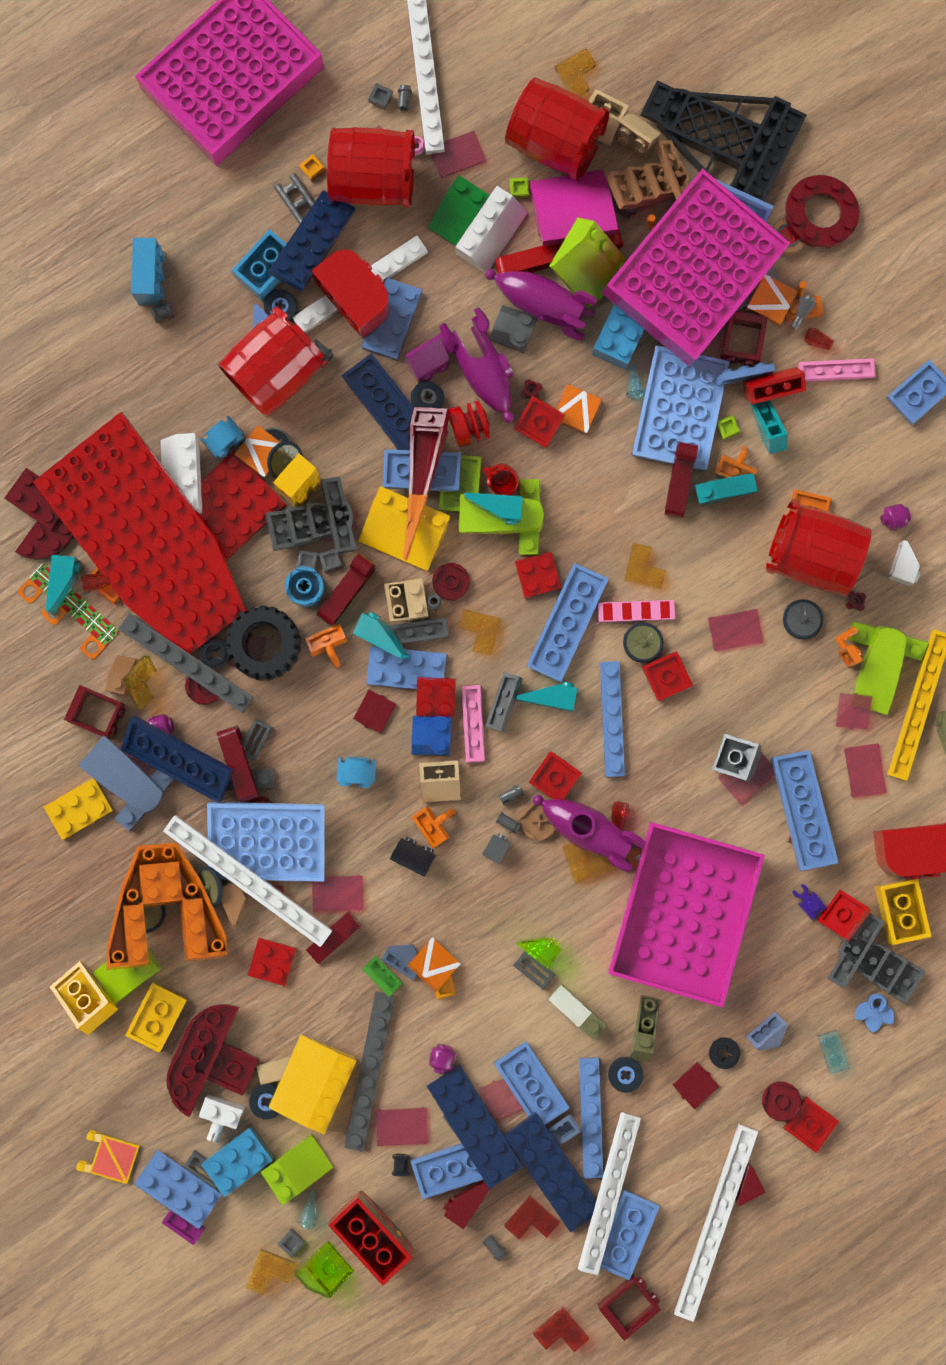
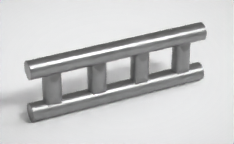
(293, 207)

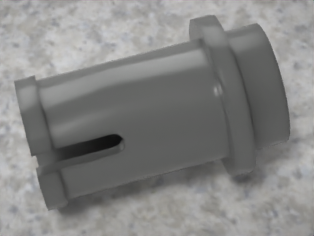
(404, 97)
(328, 355)
(432, 597)
(510, 795)
(508, 823)
(494, 1247)

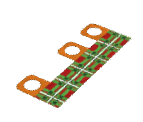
(100, 628)

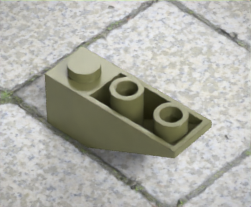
(645, 1029)

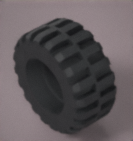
(263, 617)

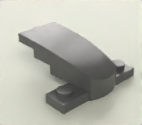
(315, 521)
(875, 963)

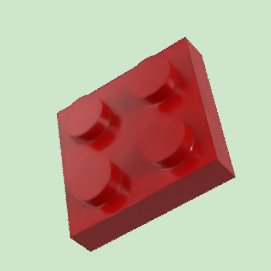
(539, 421)
(538, 575)
(667, 676)
(435, 697)
(555, 777)
(844, 915)
(271, 961)
(811, 1125)

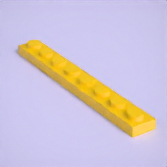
(918, 706)

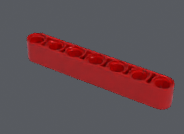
(538, 257)

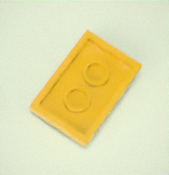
(78, 809)
(156, 1017)

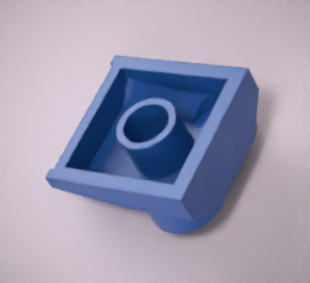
(431, 735)

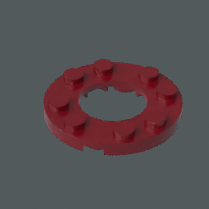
(808, 232)

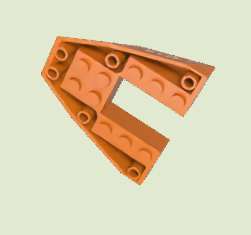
(159, 878)

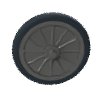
(803, 619)

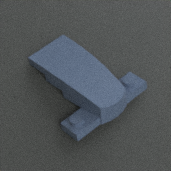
(126, 780)

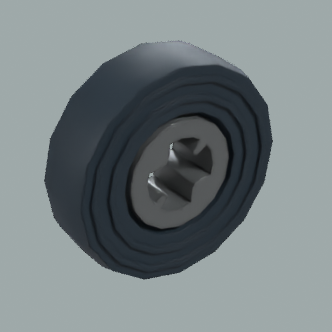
(429, 389)

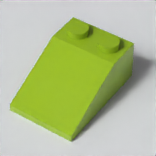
(124, 981)
(296, 1169)

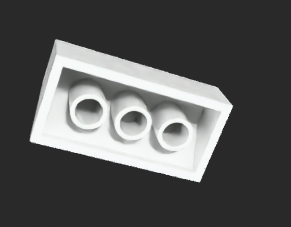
(491, 230)
(182, 461)

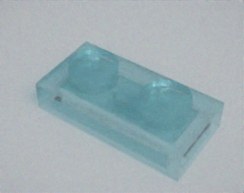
(833, 1051)

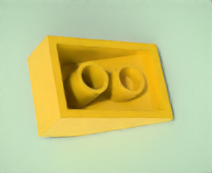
(83, 998)

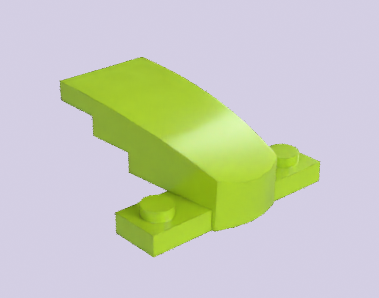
(478, 521)
(883, 661)

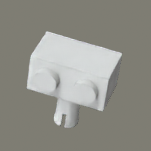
(220, 1113)

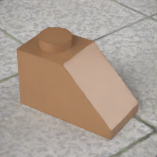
(119, 669)
(233, 902)

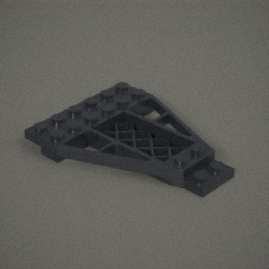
(769, 139)

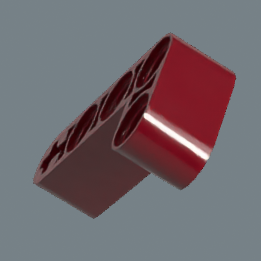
(680, 479)
(347, 589)
(235, 757)

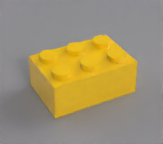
(298, 481)
(902, 911)

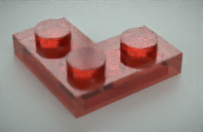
(529, 1214)
(561, 1325)

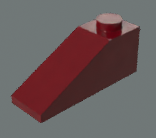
(341, 931)
(465, 1204)

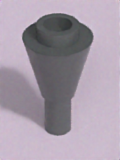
(805, 306)

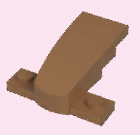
(652, 182)

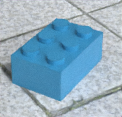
(255, 266)
(147, 271)
(618, 339)
(238, 1160)

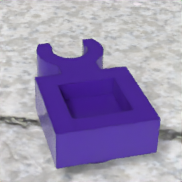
(810, 903)

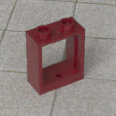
(746, 320)
(78, 703)
(626, 1331)

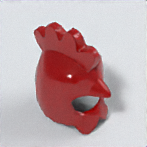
(501, 479)

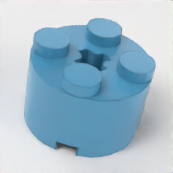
(223, 437)
(298, 578)
(357, 771)

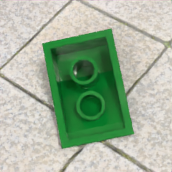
(457, 210)

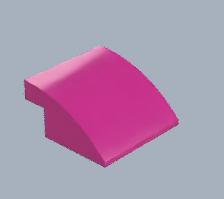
(562, 200)

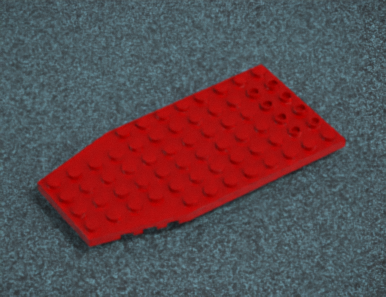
(144, 535)

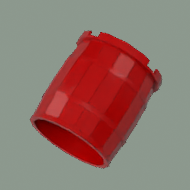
(556, 127)
(370, 166)
(272, 362)
(819, 549)

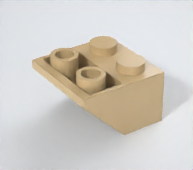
(617, 111)
(637, 134)
(406, 601)
(440, 781)

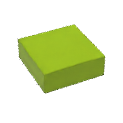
(519, 187)
(727, 427)

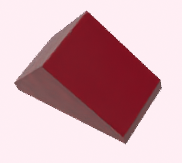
(750, 1186)

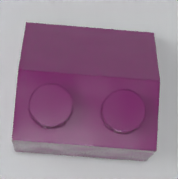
(428, 360)

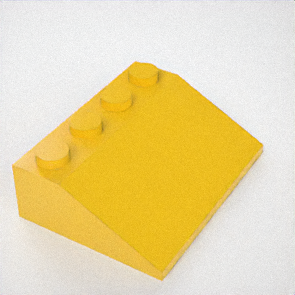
(387, 529)
(312, 1083)

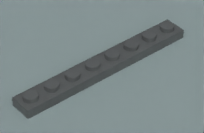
(186, 663)
(369, 1071)

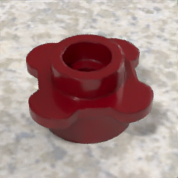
(531, 385)
(858, 596)

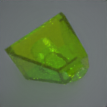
(541, 949)
(324, 1271)

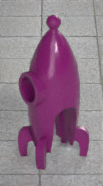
(545, 300)
(486, 374)
(590, 830)

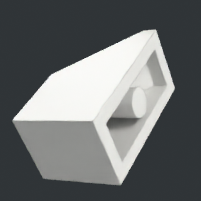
(905, 565)

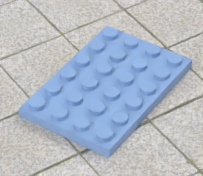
(679, 406)
(271, 838)

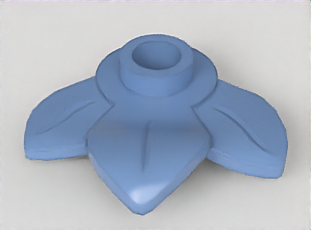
(874, 1015)

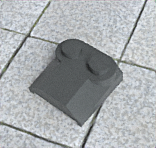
(513, 328)
(737, 758)

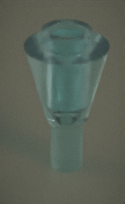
(634, 386)
(308, 1216)

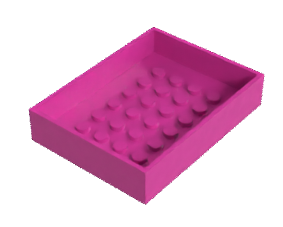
(230, 73)
(695, 267)
(686, 914)

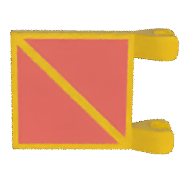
(112, 1159)

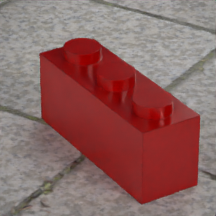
(774, 385)

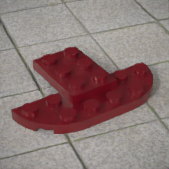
(49, 533)
(206, 1057)

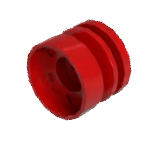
(469, 423)

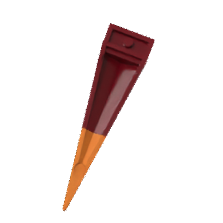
(427, 441)

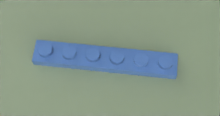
(612, 719)
(591, 1117)

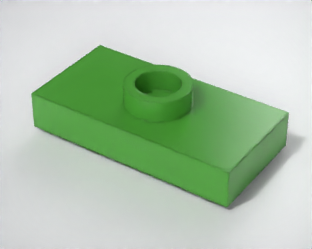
(382, 976)

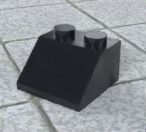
(413, 856)

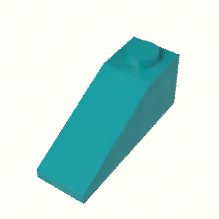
(770, 427)
(725, 489)
(503, 507)
(61, 579)
(377, 632)
(555, 696)

